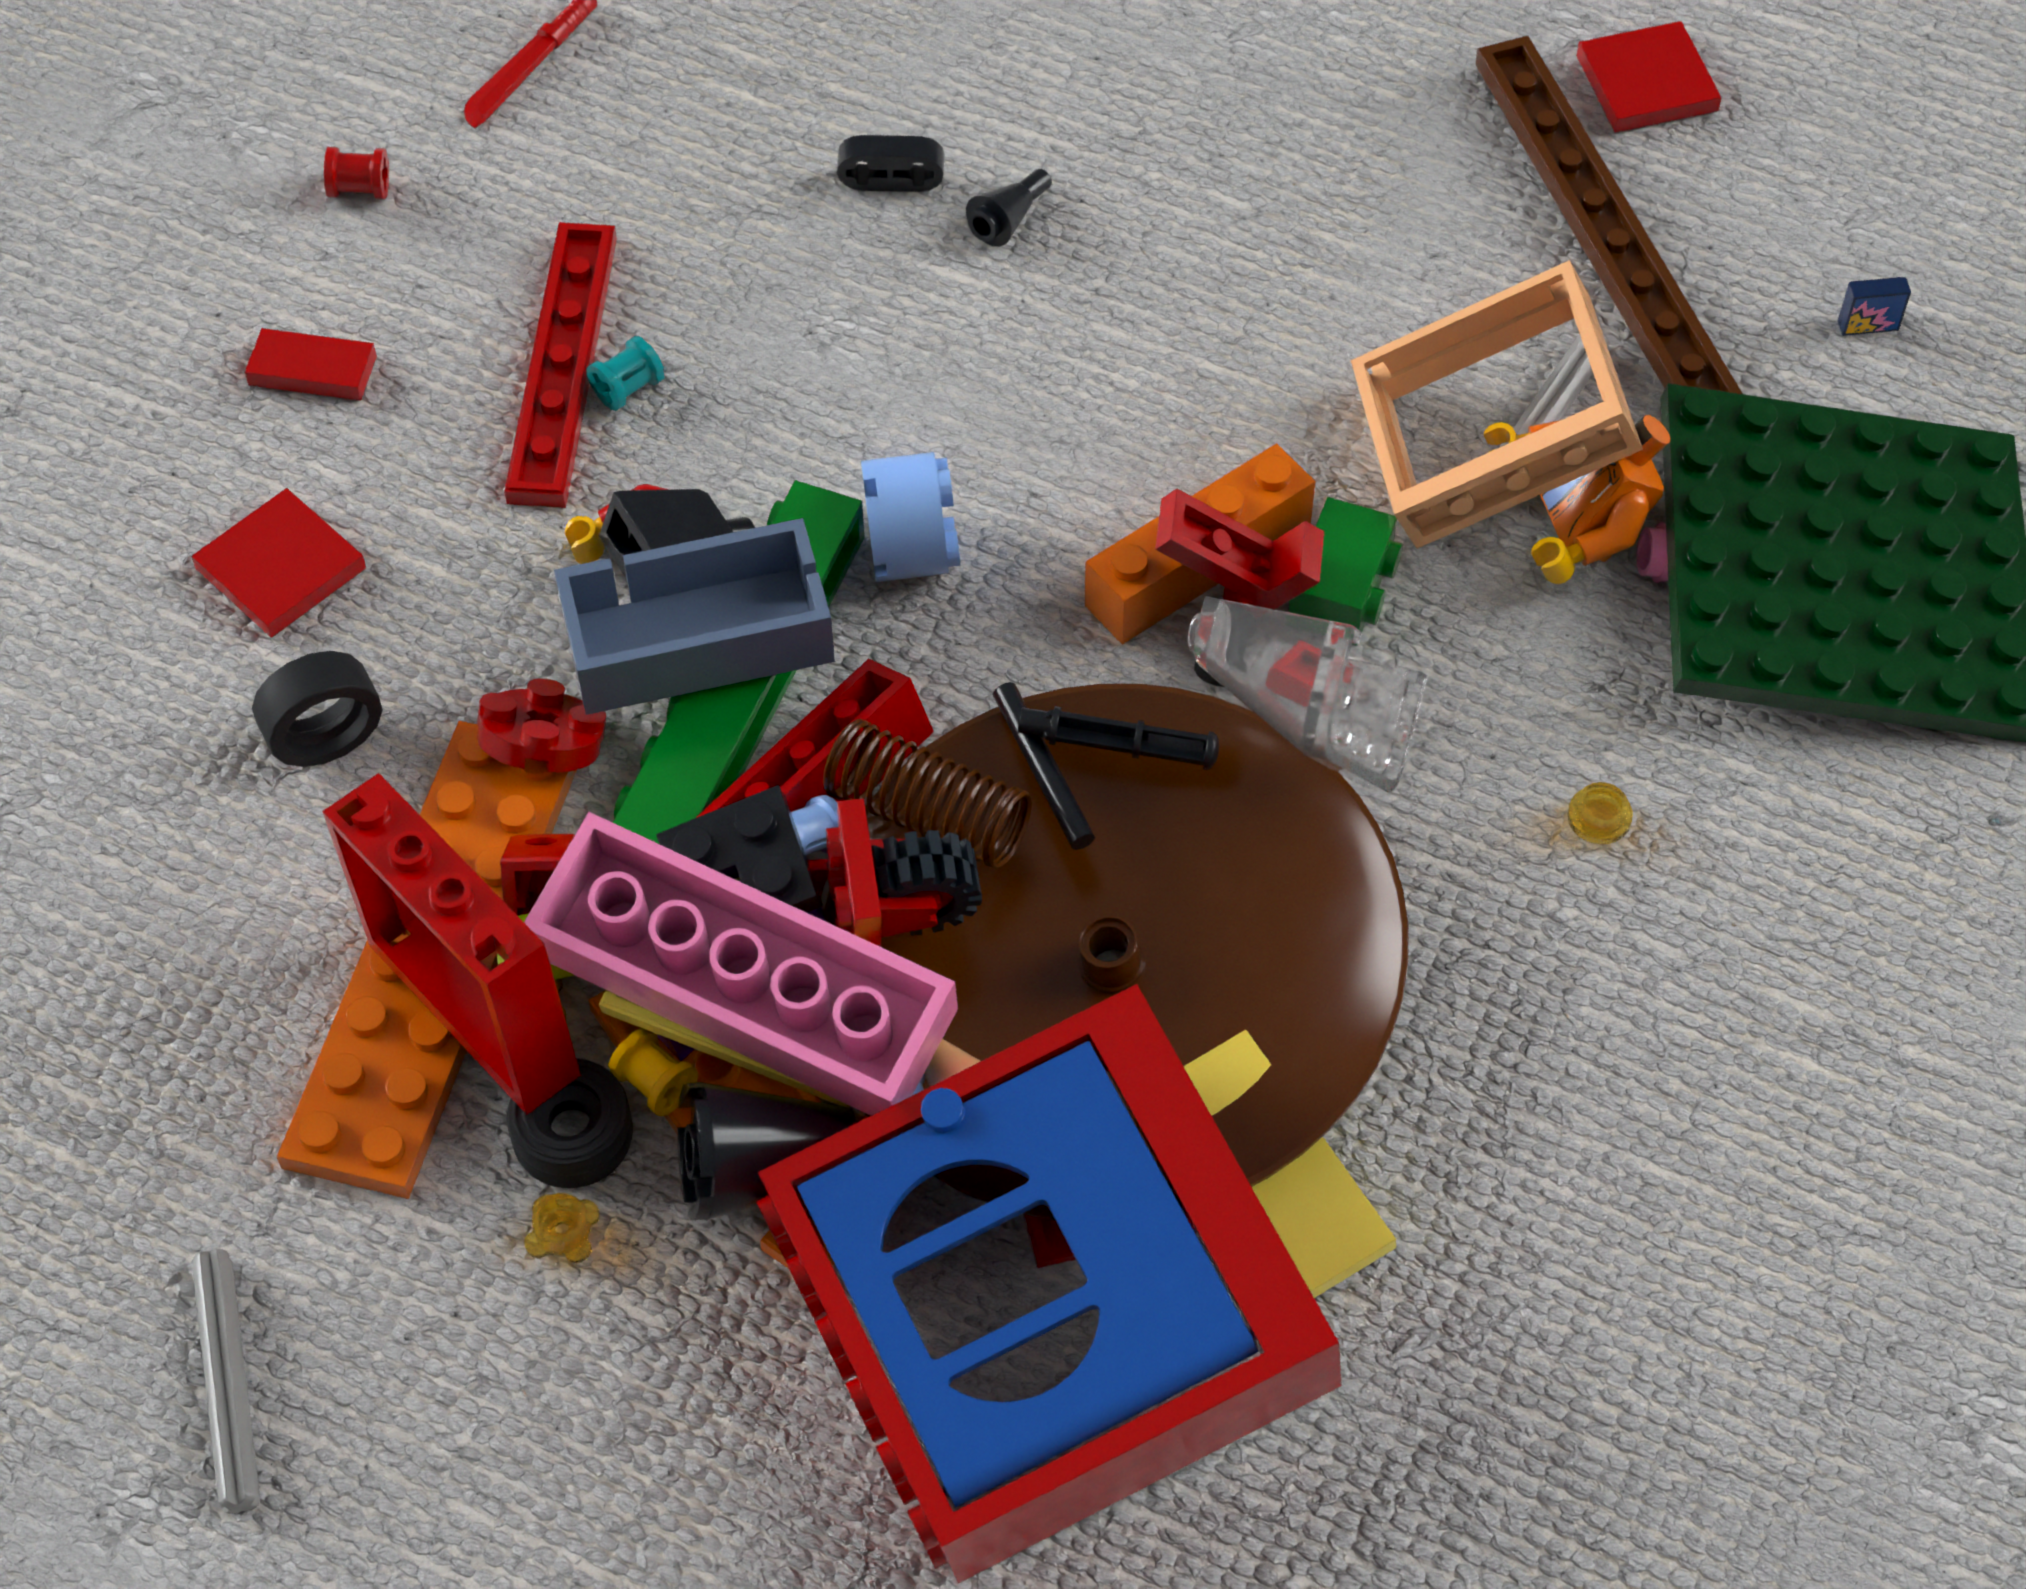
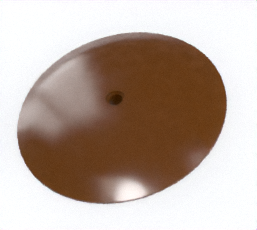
(1229, 888)

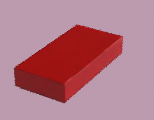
(311, 364)

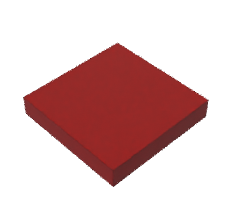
(1648, 76)
(279, 562)

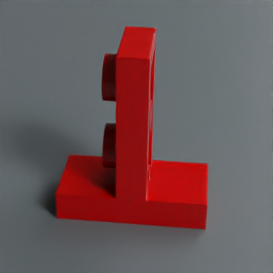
(1237, 557)

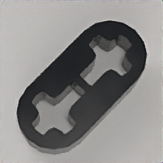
(890, 163)

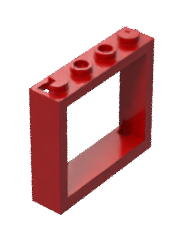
(420, 887)

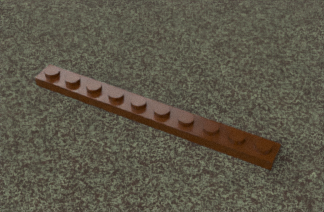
(1602, 218)

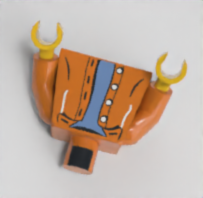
(1599, 510)

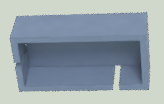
(696, 616)

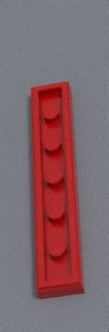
(557, 375)

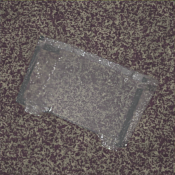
(1301, 684)

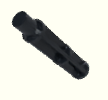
(1120, 736)

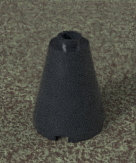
(737, 1136)

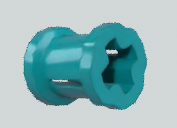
(625, 373)

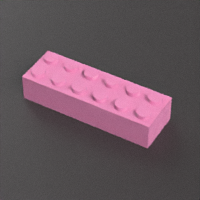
(742, 967)

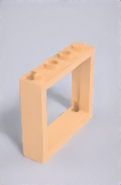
(1516, 469)

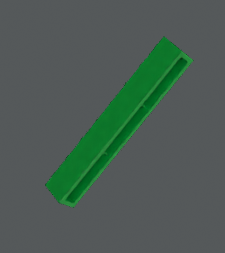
(718, 729)

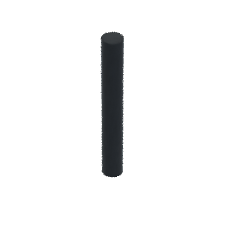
(1045, 770)

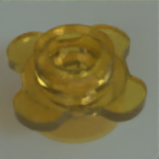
(561, 1209)

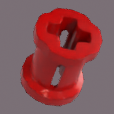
(356, 172)

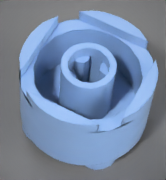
(907, 517)

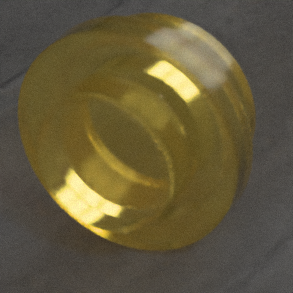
(1600, 813)

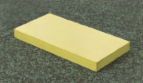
(1313, 1199)

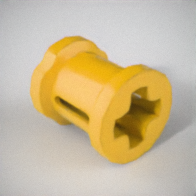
(651, 1070)

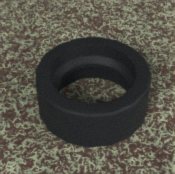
(306, 684)

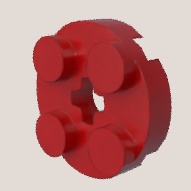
(539, 726)

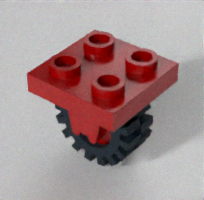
(897, 883)

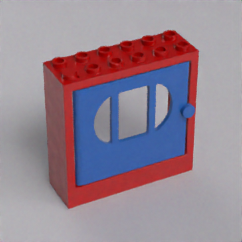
(1159, 1300)

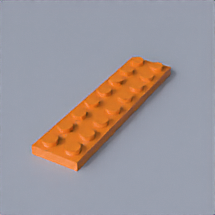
(386, 1055)

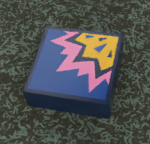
(1874, 306)

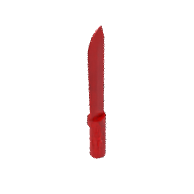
(517, 69)

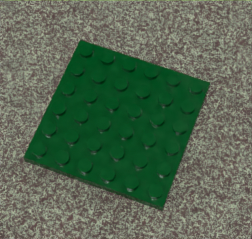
(1845, 563)

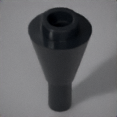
(999, 212)

